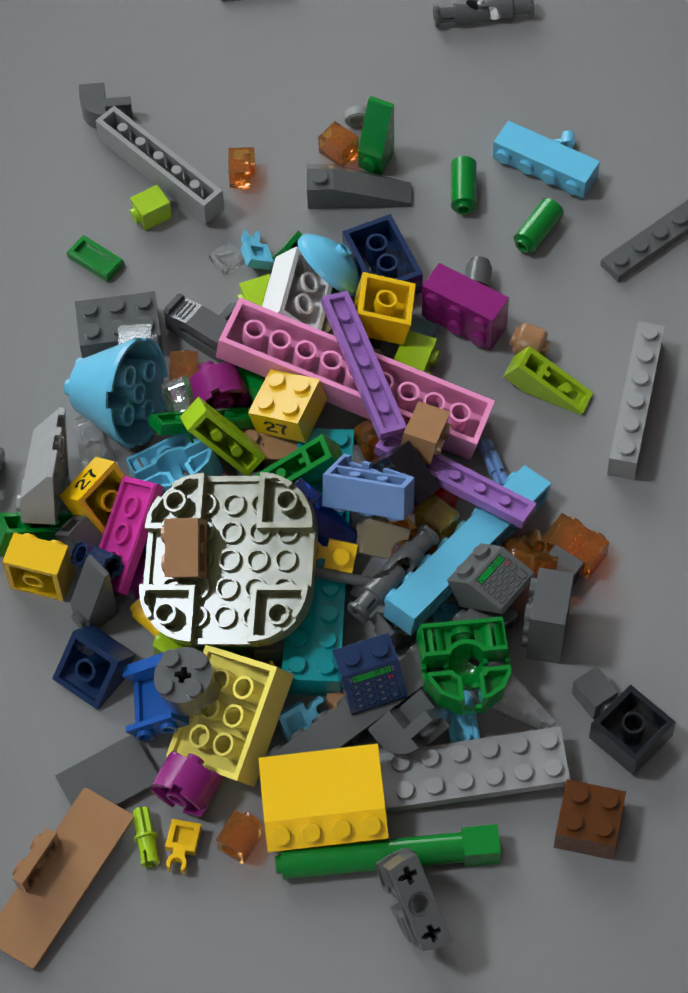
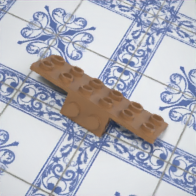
(58, 875)

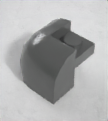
(411, 725)

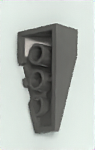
(352, 188)

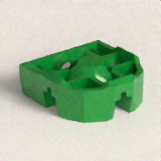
(459, 675)

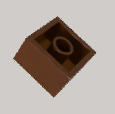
(589, 819)

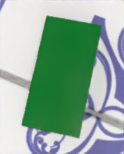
(95, 258)

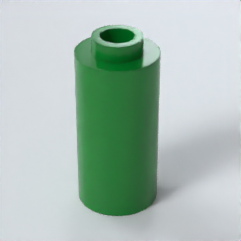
(463, 184)
(538, 225)

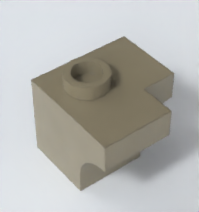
(378, 537)

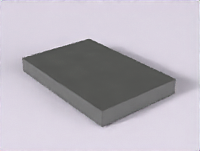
(115, 773)

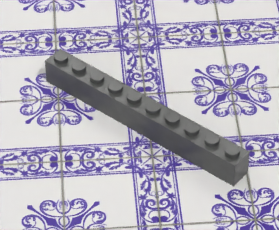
(342, 729)

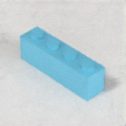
(546, 159)

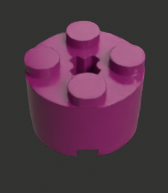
(219, 385)
(186, 783)

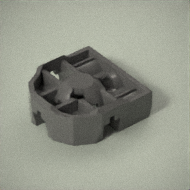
(416, 906)

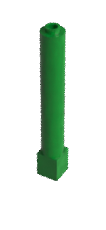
(472, 846)

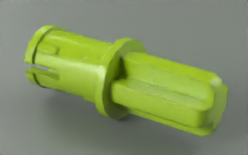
(145, 837)

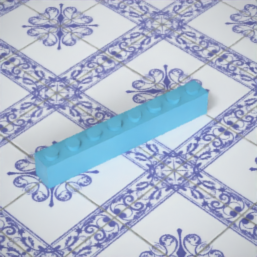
(428, 586)

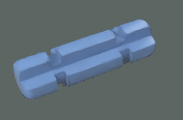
(492, 461)

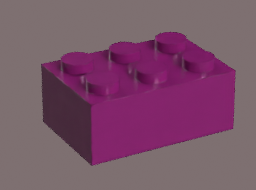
(464, 306)

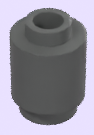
(479, 270)

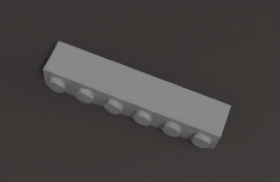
(160, 165)
(635, 400)

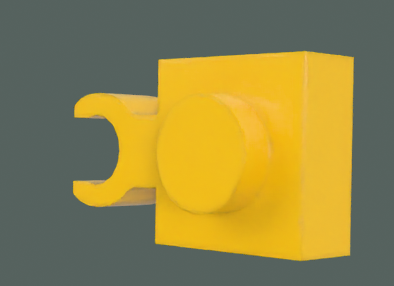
(338, 555)
(182, 841)

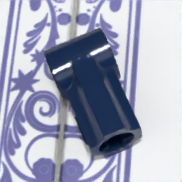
(109, 561)

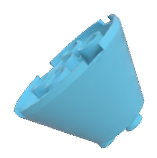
(120, 389)

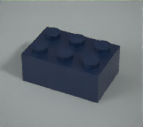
(382, 251)

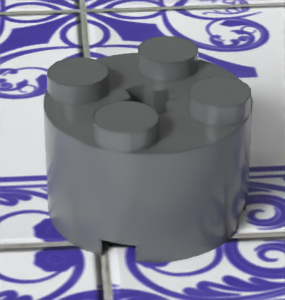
(186, 681)

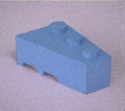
(368, 491)

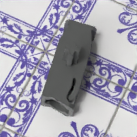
(197, 324)

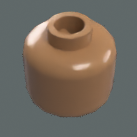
(530, 336)

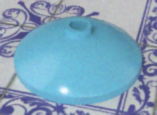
(330, 262)

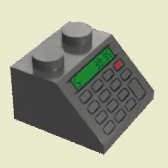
(490, 579)

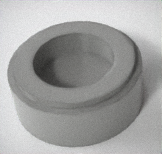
(355, 116)

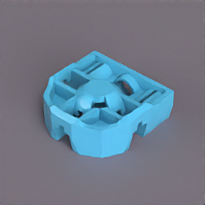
(172, 457)

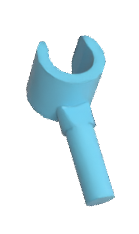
(567, 139)

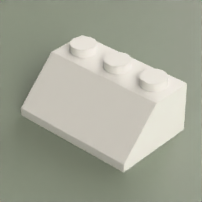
(296, 289)

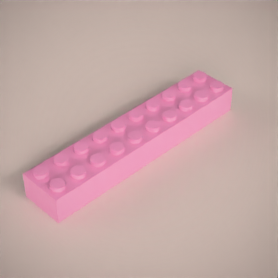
(268, 340)

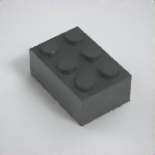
(100, 319)
(547, 615)

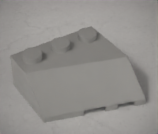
(45, 471)

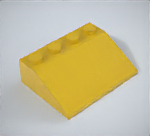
(323, 798)

